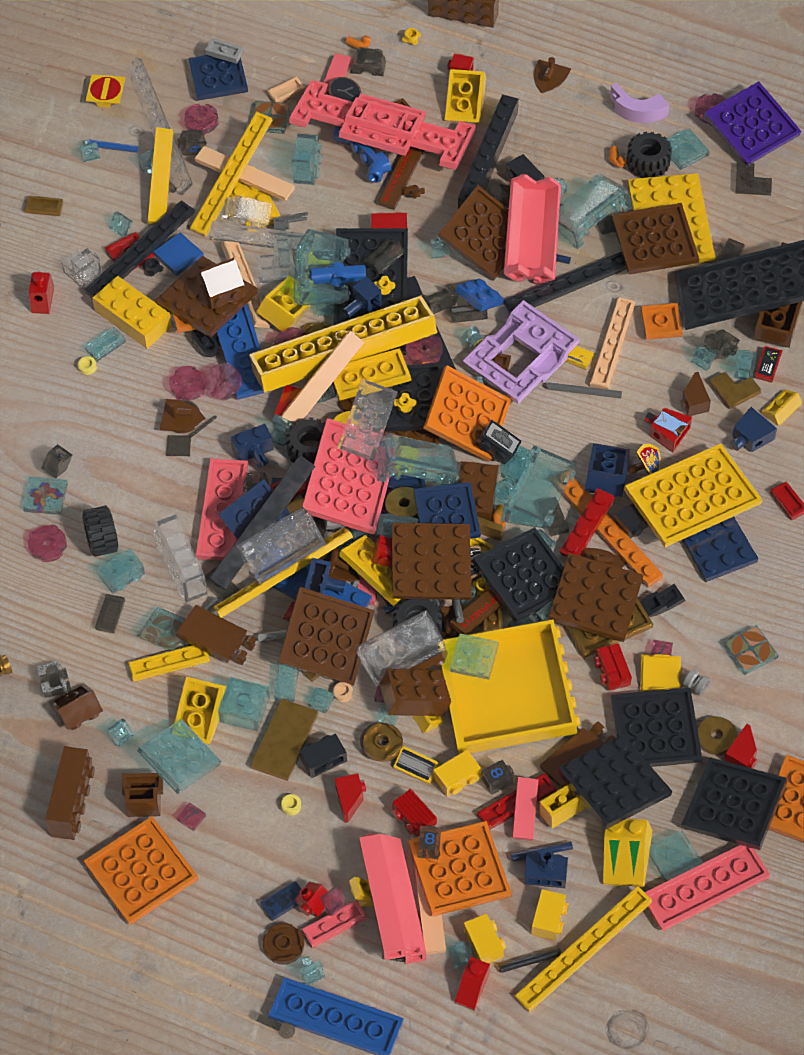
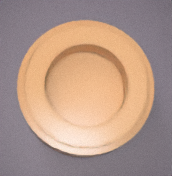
(342, 692)

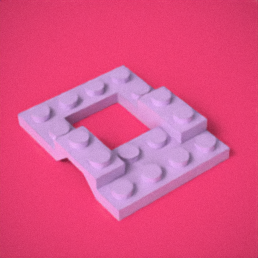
(536, 333)

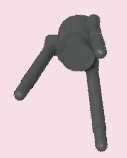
(282, 222)

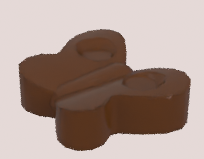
(414, 190)

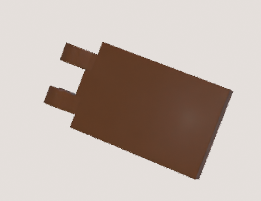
(216, 635)
(578, 745)

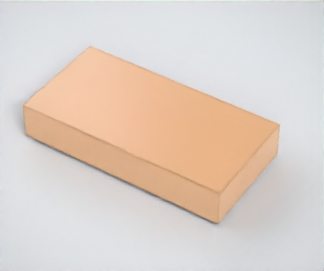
(286, 90)

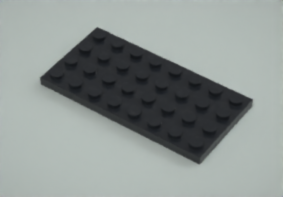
(362, 244)
(741, 285)

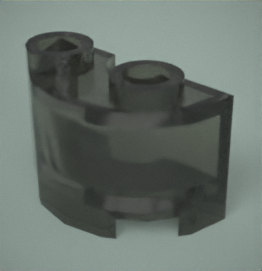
(368, 61)
(722, 343)
(53, 679)

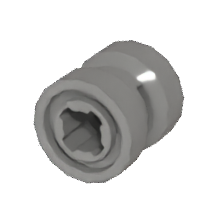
(697, 682)

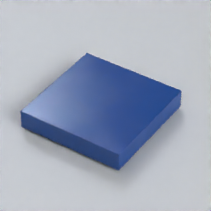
(178, 254)

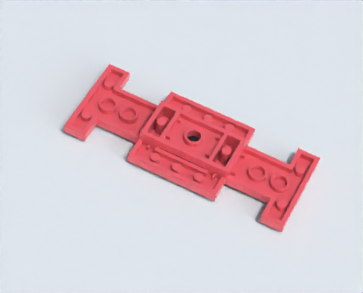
(399, 120)

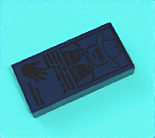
(281, 901)

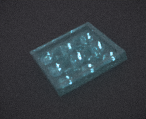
(179, 756)

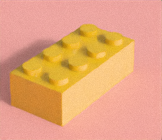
(132, 312)

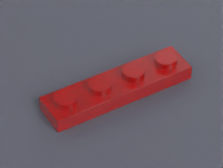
(587, 523)

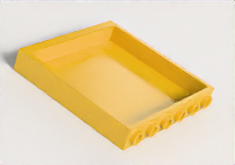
(521, 700)

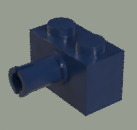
(366, 298)
(253, 444)
(318, 577)
(546, 869)

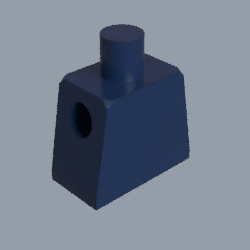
(752, 431)

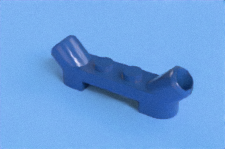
(377, 163)

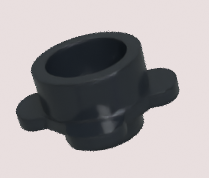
(152, 262)

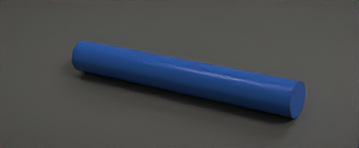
(116, 146)

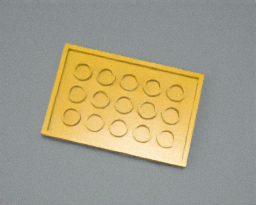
(672, 190)
(692, 495)

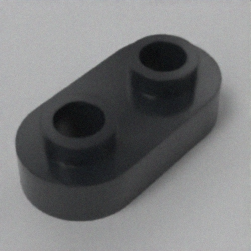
(205, 343)

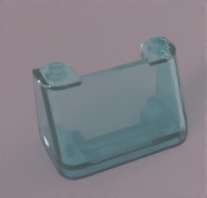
(590, 206)
(318, 251)
(416, 459)
(538, 489)

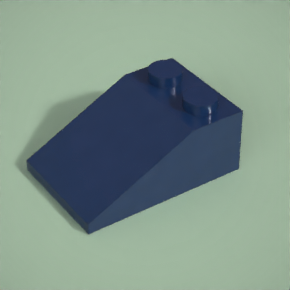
(607, 469)

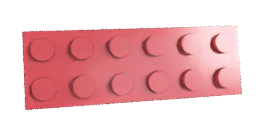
(222, 489)
(706, 886)

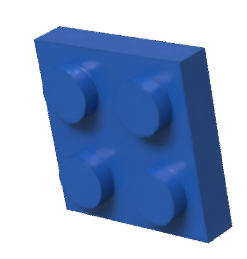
(480, 294)

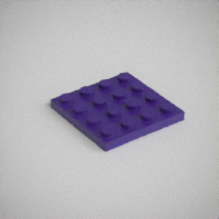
(752, 123)

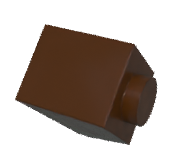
(695, 397)

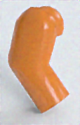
(365, 42)
(615, 159)
(496, 516)

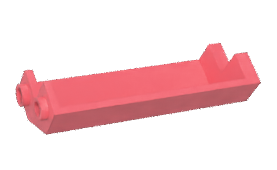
(532, 229)
(393, 898)

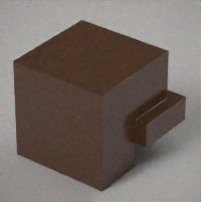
(142, 794)

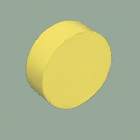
(87, 365)
(291, 804)

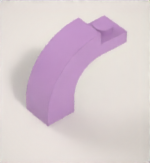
(638, 110)

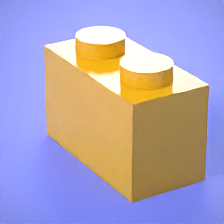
(457, 773)
(560, 806)
(549, 914)
(483, 939)

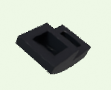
(661, 602)

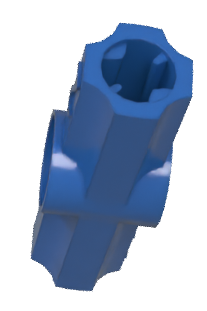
(337, 274)

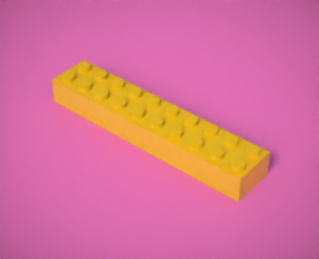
(378, 330)

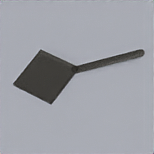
(180, 444)

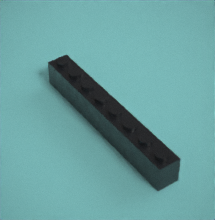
(490, 147)

